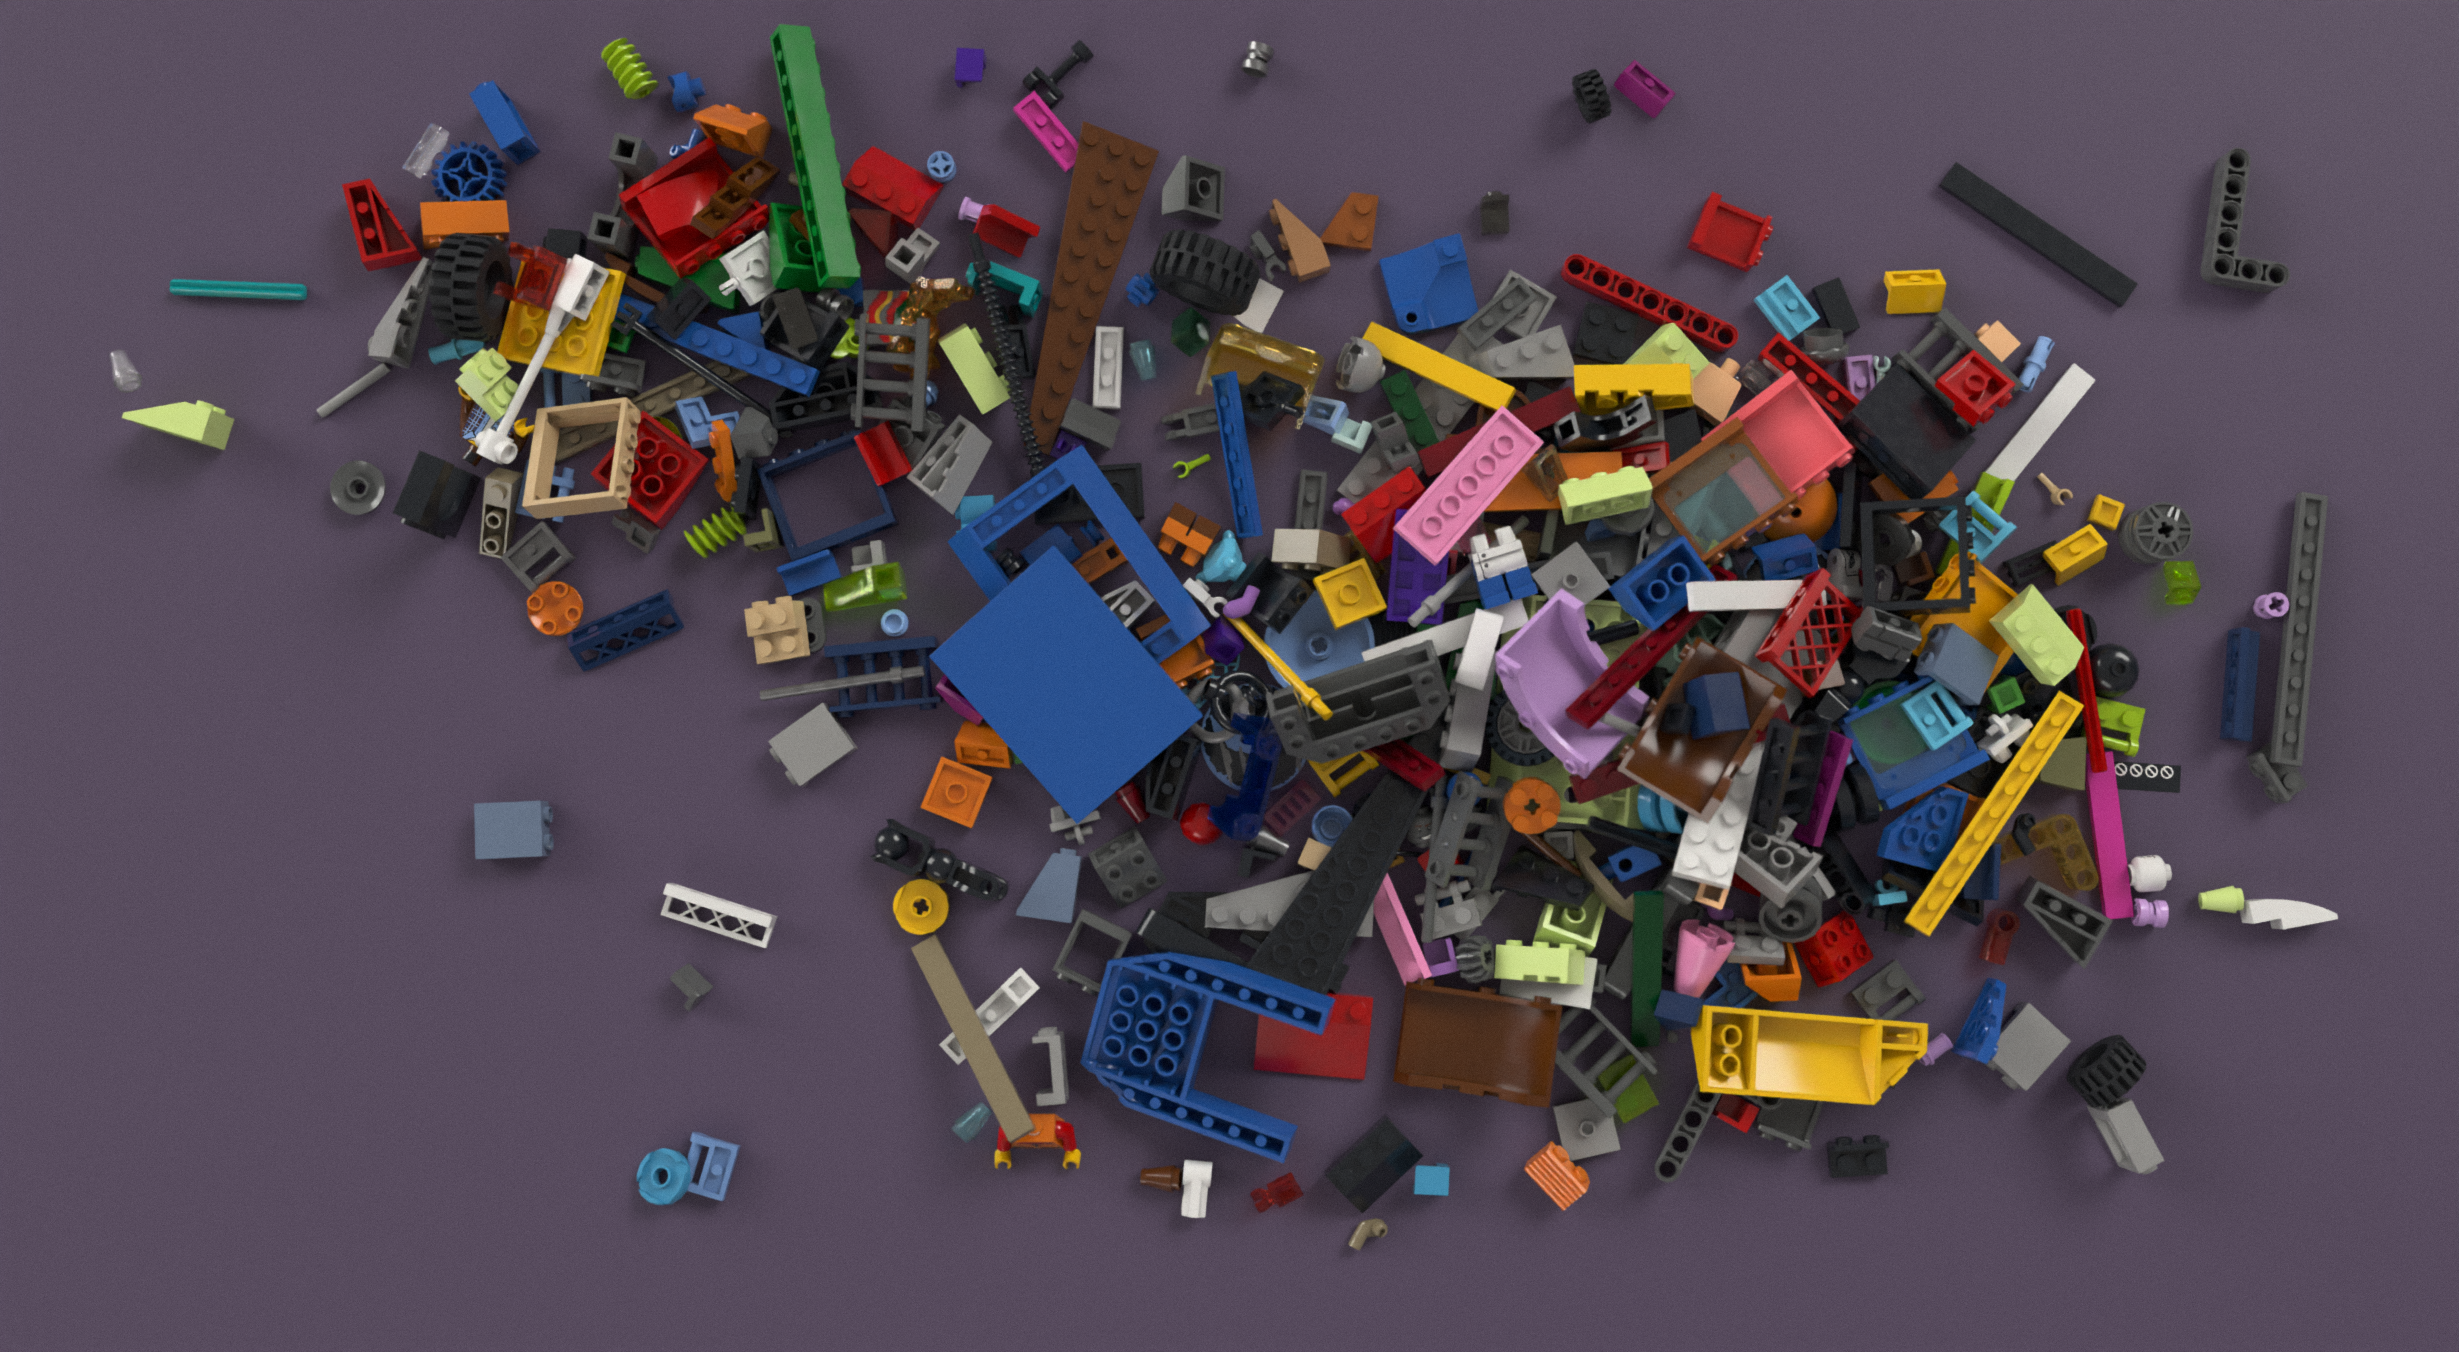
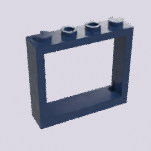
(800, 458)

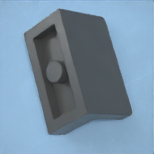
(1090, 424)

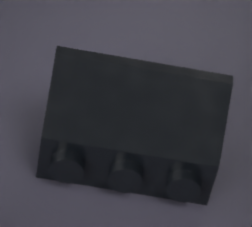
(1373, 1164)

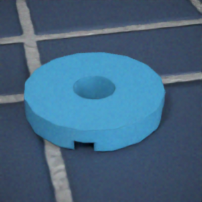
(678, 1176)

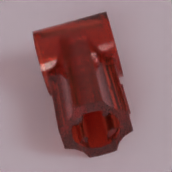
(1997, 940)

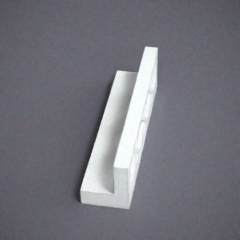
(721, 905)

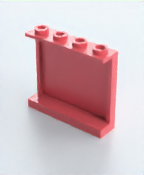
(1793, 434)

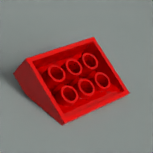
(1335, 1053)

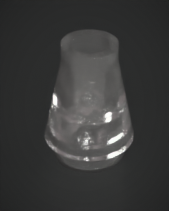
(124, 373)

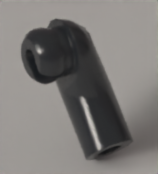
(2020, 833)

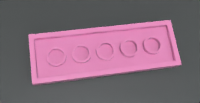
(1468, 485)

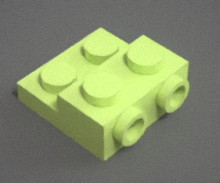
(487, 382)

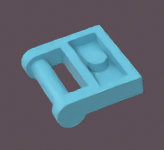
(1983, 540)
(1930, 720)

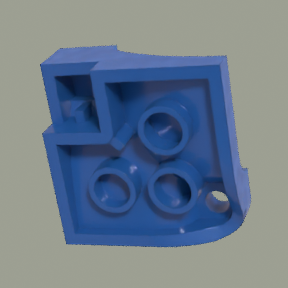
(1430, 285)

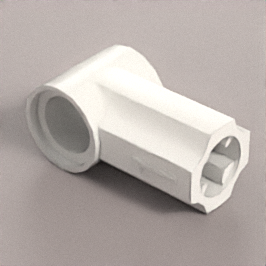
(1196, 1183)

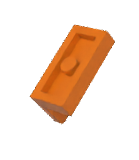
(982, 746)

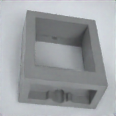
(2127, 1136)

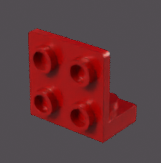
(1835, 950)

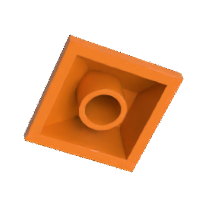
(1775, 981)

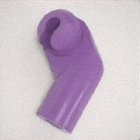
(1241, 606)
(1724, 914)

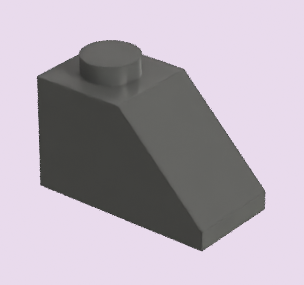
(753, 435)

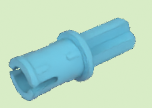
(454, 349)

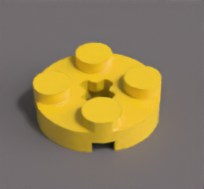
(914, 892)

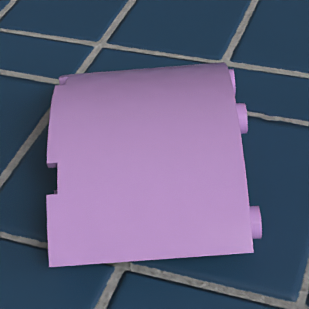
(1548, 670)

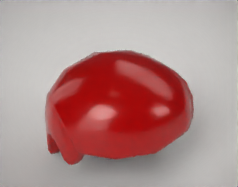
(1196, 825)

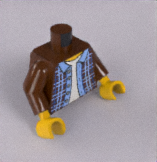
(475, 420)

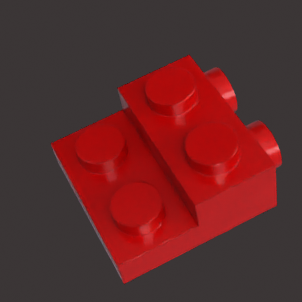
(1976, 388)

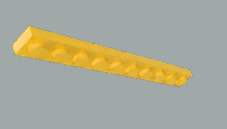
(1993, 813)

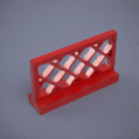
(1796, 615)

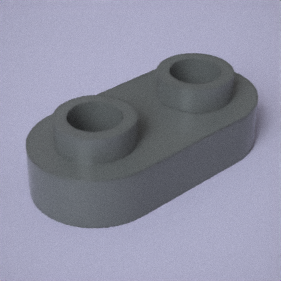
(815, 624)

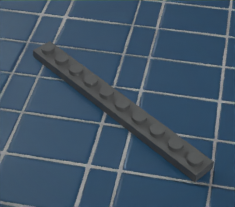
(2299, 630)

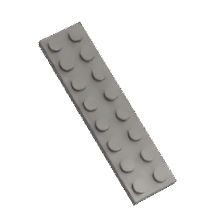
(1444, 411)

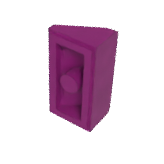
(1644, 89)

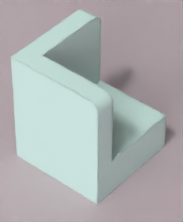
(1353, 435)

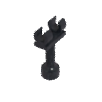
(1080, 53)

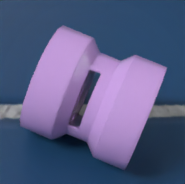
(2151, 913)

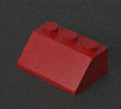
(892, 187)
(1374, 515)

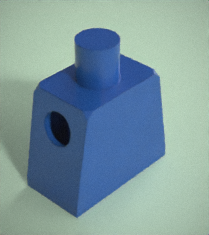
(1641, 862)

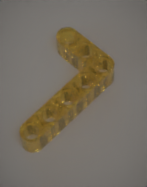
(2058, 843)

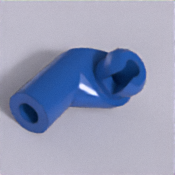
(696, 137)

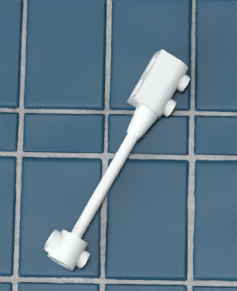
(573, 298)

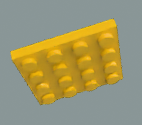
(579, 346)

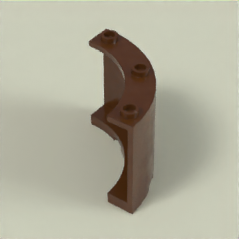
(1699, 770)
(1478, 1042)

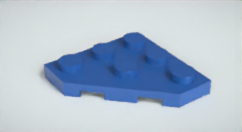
(1926, 830)
(1983, 1026)

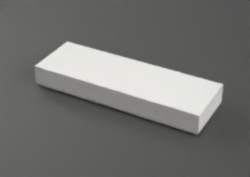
(1108, 368)

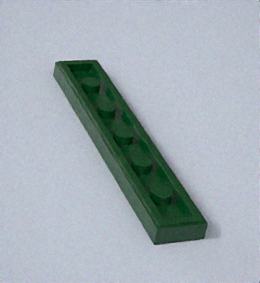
(1646, 967)

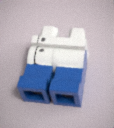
(1493, 561)

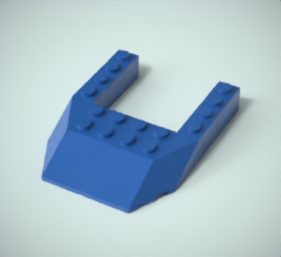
(1155, 1029)

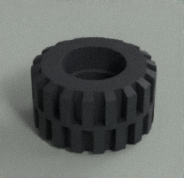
(2106, 1071)

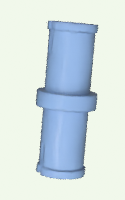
(2035, 363)

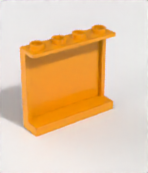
(1991, 597)

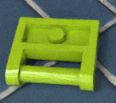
(2119, 718)

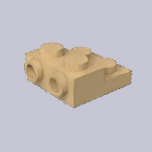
(778, 630)

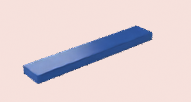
(1236, 455)

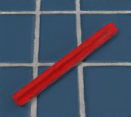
(2087, 695)

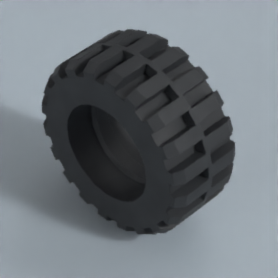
(1205, 272)
(464, 287)

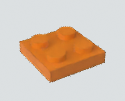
(956, 792)

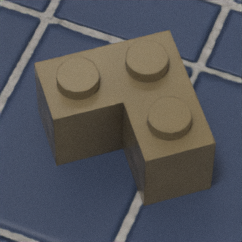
(1310, 548)

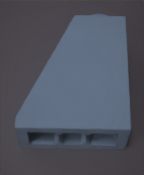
(1055, 889)

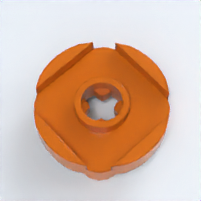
(1544, 815)

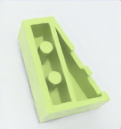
(975, 367)
(1540, 962)

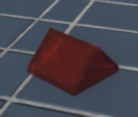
(878, 227)

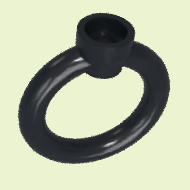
(1215, 689)

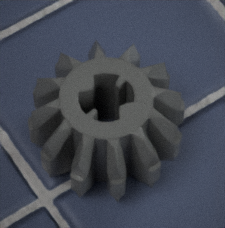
(1476, 959)

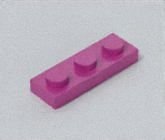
(1048, 130)

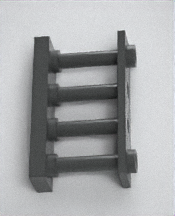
(1963, 343)
(918, 360)
(1490, 840)
(1584, 1081)

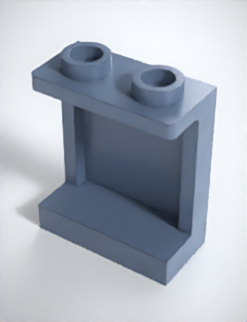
(1957, 662)
(513, 829)

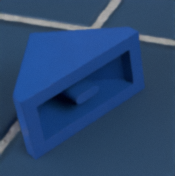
(745, 327)

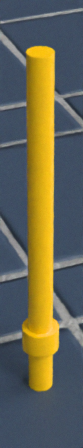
(1308, 695)

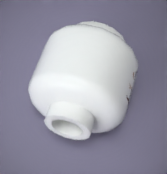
(2149, 873)

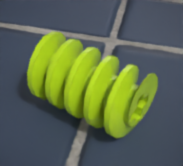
(628, 70)
(716, 532)

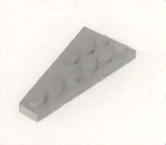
(1263, 906)

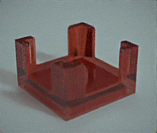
(538, 278)

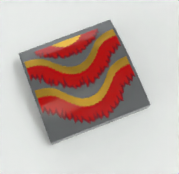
(881, 310)

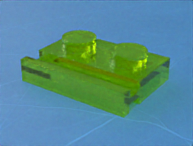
(1636, 1097)

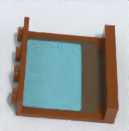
(1721, 493)

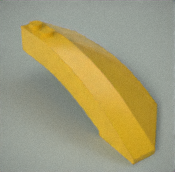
(1803, 1054)

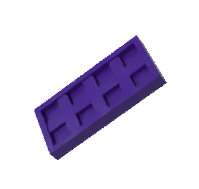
(1412, 579)

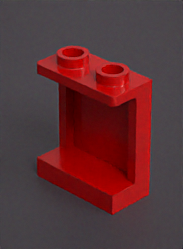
(1730, 234)

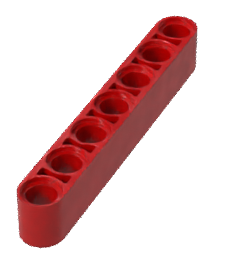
(1662, 301)

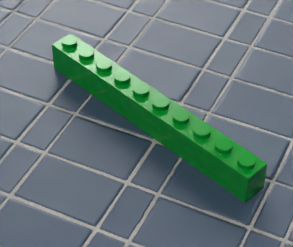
(815, 157)

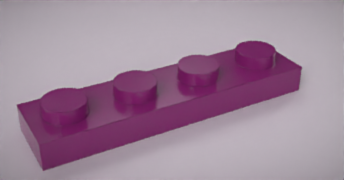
(1826, 791)

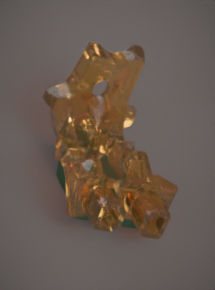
(926, 298)

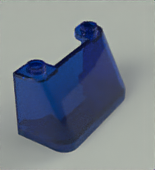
(1243, 815)

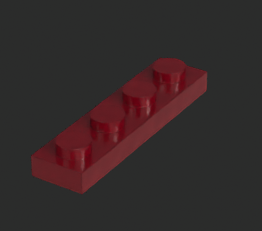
(1407, 763)

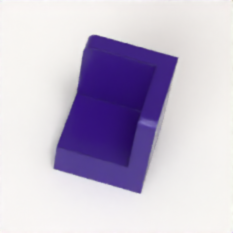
(969, 65)
(1223, 641)

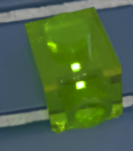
(2181, 581)

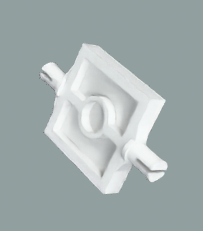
(749, 269)

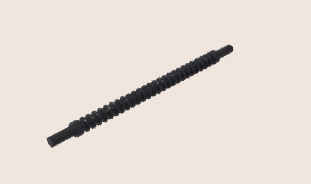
(982, 267)

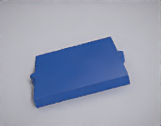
(1056, 537)

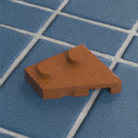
(1353, 223)

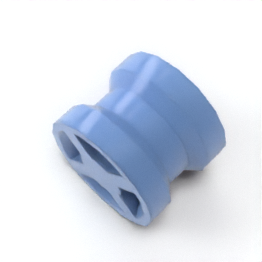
(941, 160)

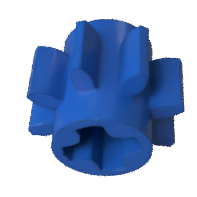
(1141, 290)

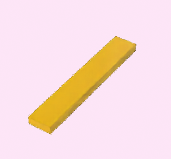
(1440, 368)

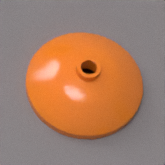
(1816, 515)

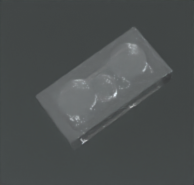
(421, 158)

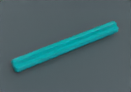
(238, 289)

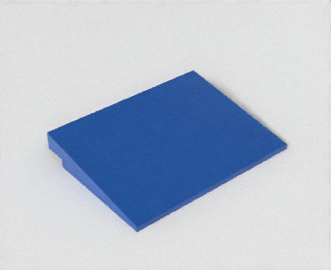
(1066, 684)

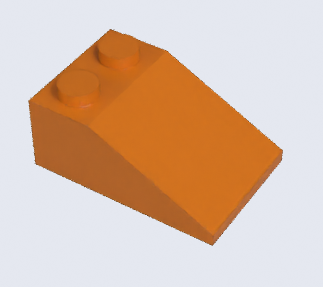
(735, 129)

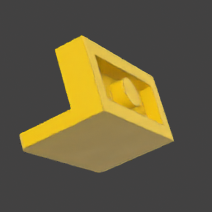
(1914, 291)
(2076, 553)

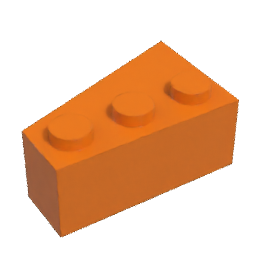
(466, 217)

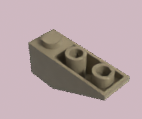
(498, 511)

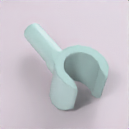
(1881, 370)

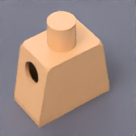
(1716, 391)

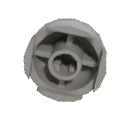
(1360, 366)

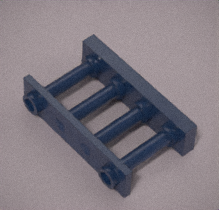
(868, 653)

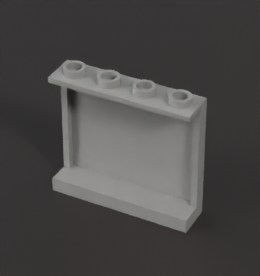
(1746, 634)

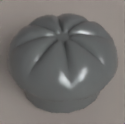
(1825, 345)

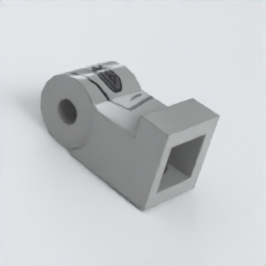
(1844, 568)

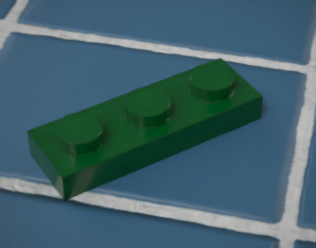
(1407, 405)

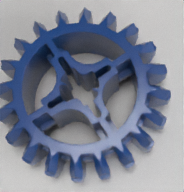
(469, 158)

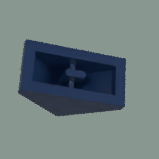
(1677, 1010)

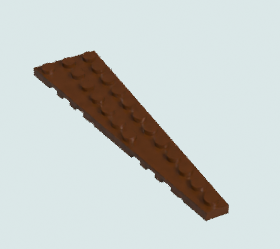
(1099, 215)

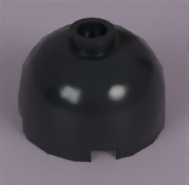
(2113, 670)

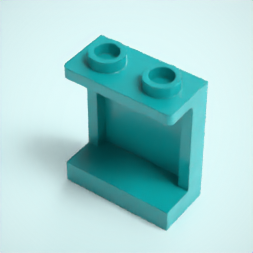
(1012, 281)

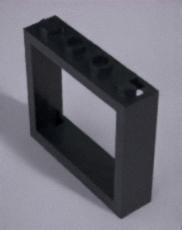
(1965, 542)

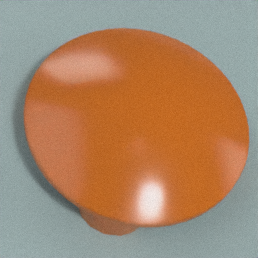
(555, 608)

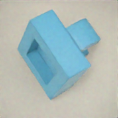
(1888, 896)

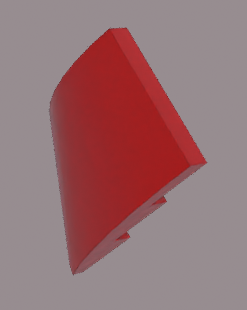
(677, 201)

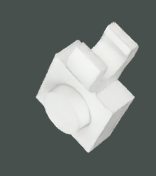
(1198, 592)

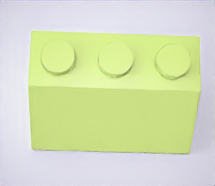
(1604, 494)
(2038, 636)

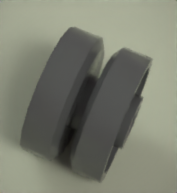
(1797, 919)

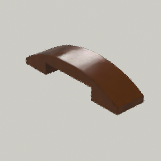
(640, 288)

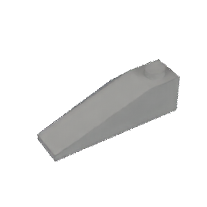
(399, 328)

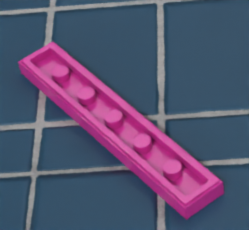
(2108, 840)

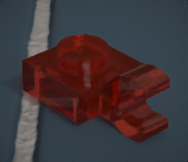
(1280, 1191)

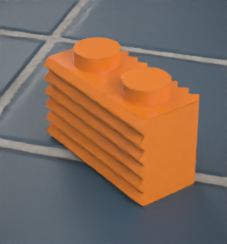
(1557, 1175)

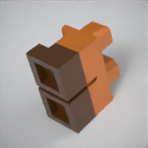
(1176, 530)

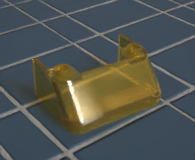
(1255, 352)

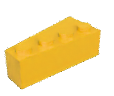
(1612, 387)

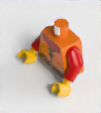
(1049, 1133)

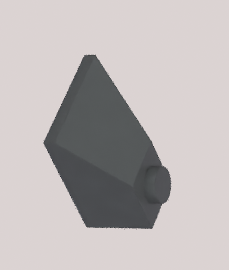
(1194, 191)

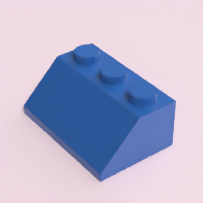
(1658, 583)

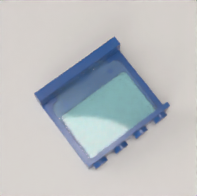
(1896, 752)

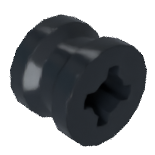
(1009, 563)

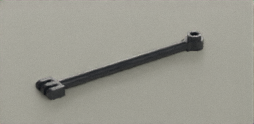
(633, 323)

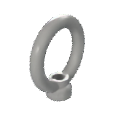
(1240, 706)

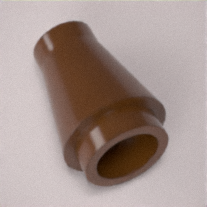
(1163, 1178)

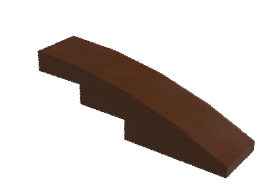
(736, 197)

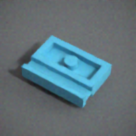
(1786, 308)

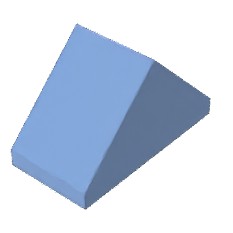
(1326, 414)

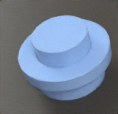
(894, 623)

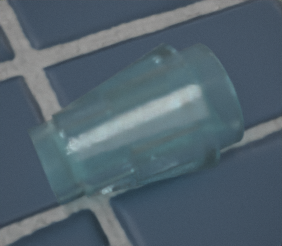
(1143, 357)
(971, 1122)

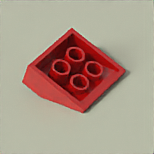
(662, 471)

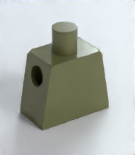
(2066, 766)

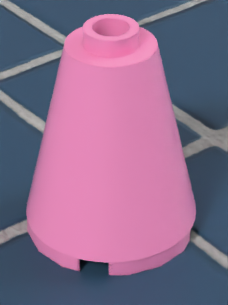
(1699, 956)

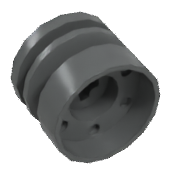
(2140, 535)

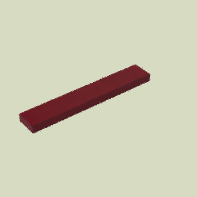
(1533, 415)

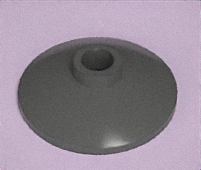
(347, 481)

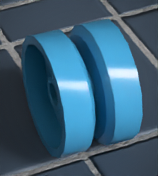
(1659, 813)

